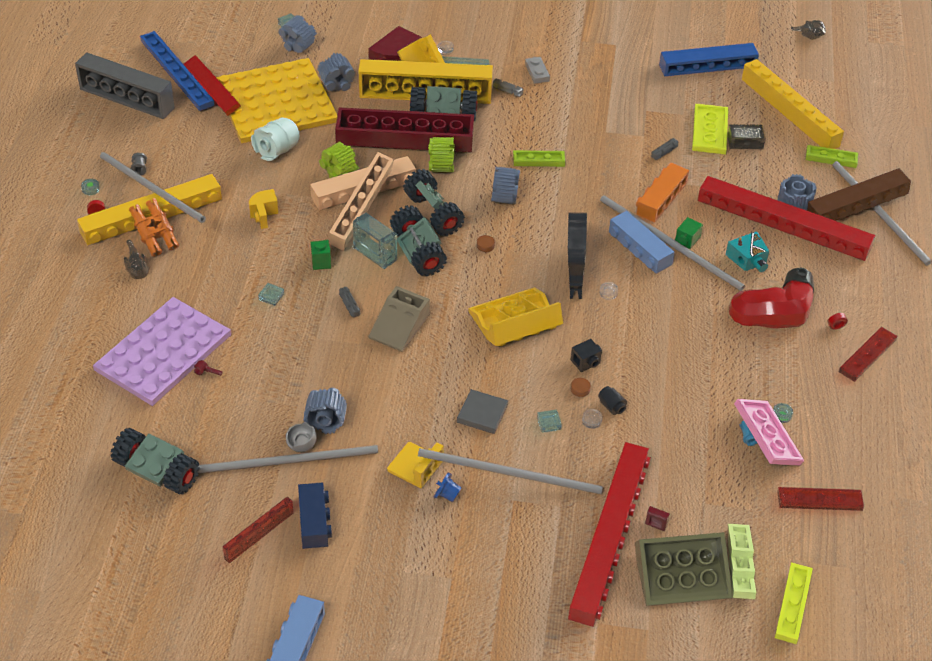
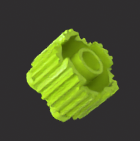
(441, 154)
(338, 160)

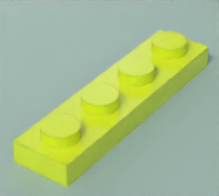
(793, 603)

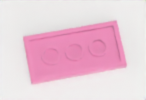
(768, 432)

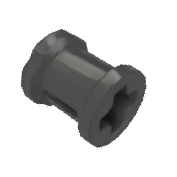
(139, 161)

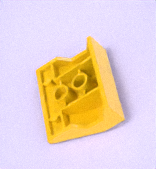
(516, 316)

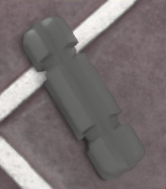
(507, 87)
(664, 148)
(349, 302)

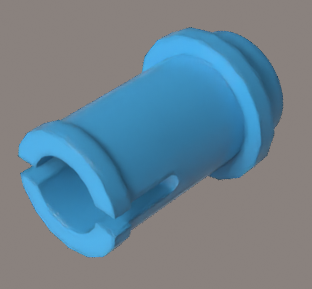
(748, 438)

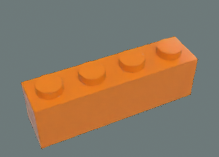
(662, 192)

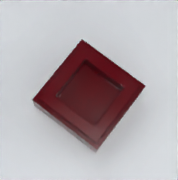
(657, 518)

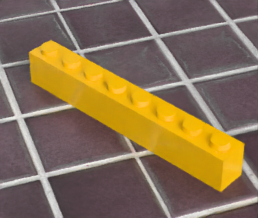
(792, 105)
(119, 219)

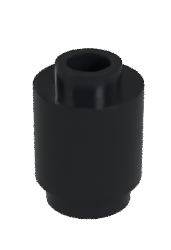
(612, 400)

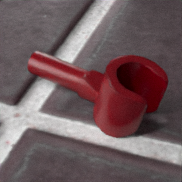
(201, 366)

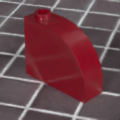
(391, 43)

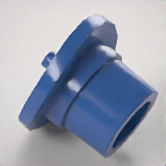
(448, 488)

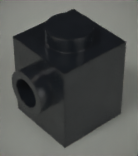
(586, 355)

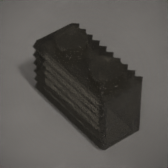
(746, 136)

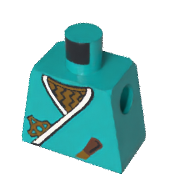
(748, 252)

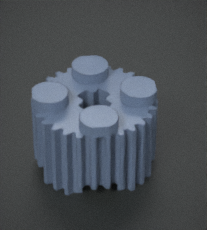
(297, 34)
(336, 72)
(505, 185)
(797, 191)
(325, 410)

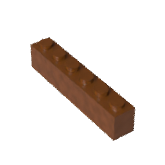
(861, 195)

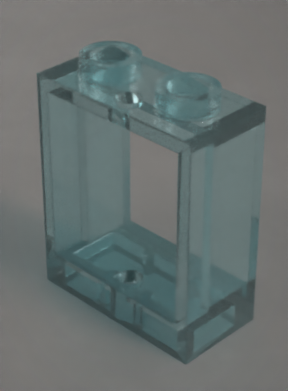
(383, 253)

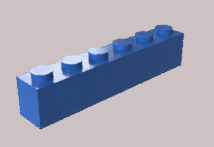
(707, 59)

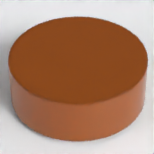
(485, 243)
(580, 387)

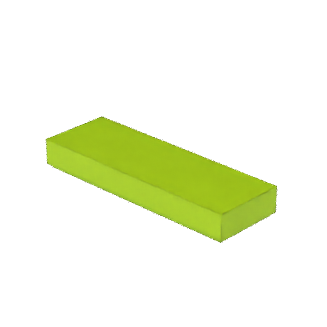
(830, 155)
(539, 158)

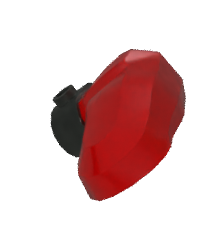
(775, 305)

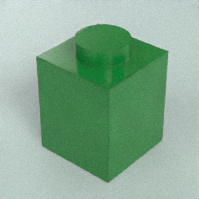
(689, 232)
(320, 255)

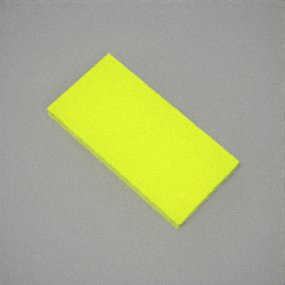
(710, 129)

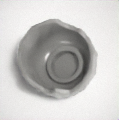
(301, 437)

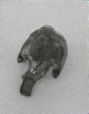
(811, 29)
(136, 263)

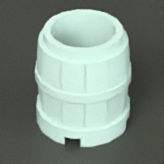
(275, 138)

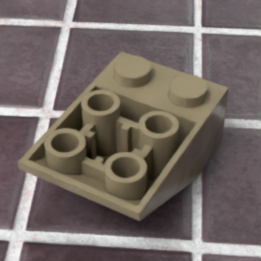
(400, 318)

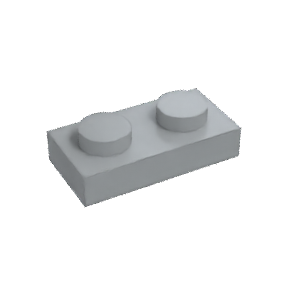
(537, 70)

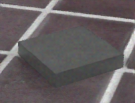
(482, 411)

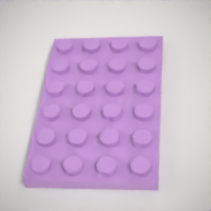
(162, 350)

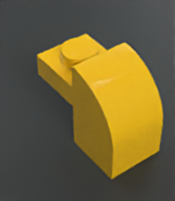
(262, 205)

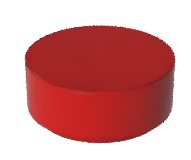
(95, 206)
(837, 321)

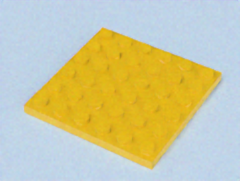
(278, 92)

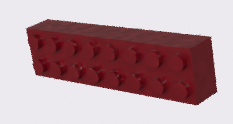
(402, 128)

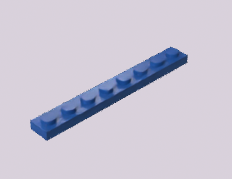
(177, 71)

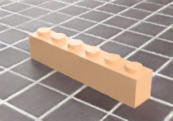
(340, 188)
(360, 200)

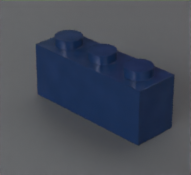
(314, 515)

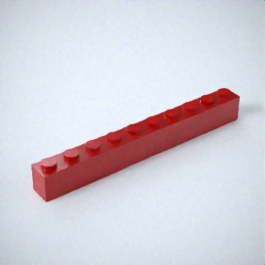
(786, 218)
(609, 535)

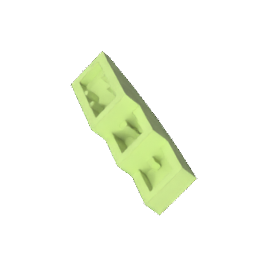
(741, 561)

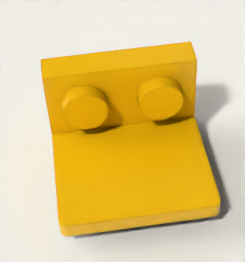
(421, 51)
(413, 468)

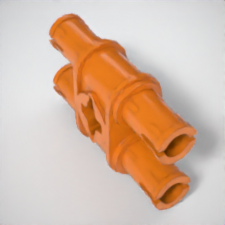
(150, 234)

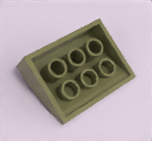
(684, 568)

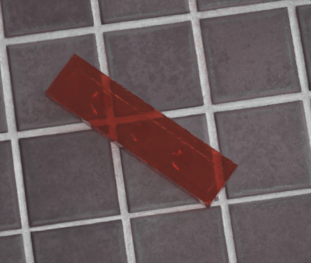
(867, 354)
(820, 498)
(258, 529)

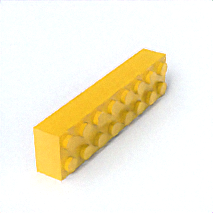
(395, 78)

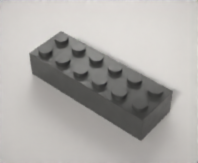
(125, 85)

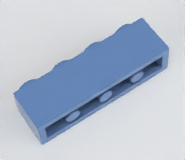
(641, 242)
(298, 630)

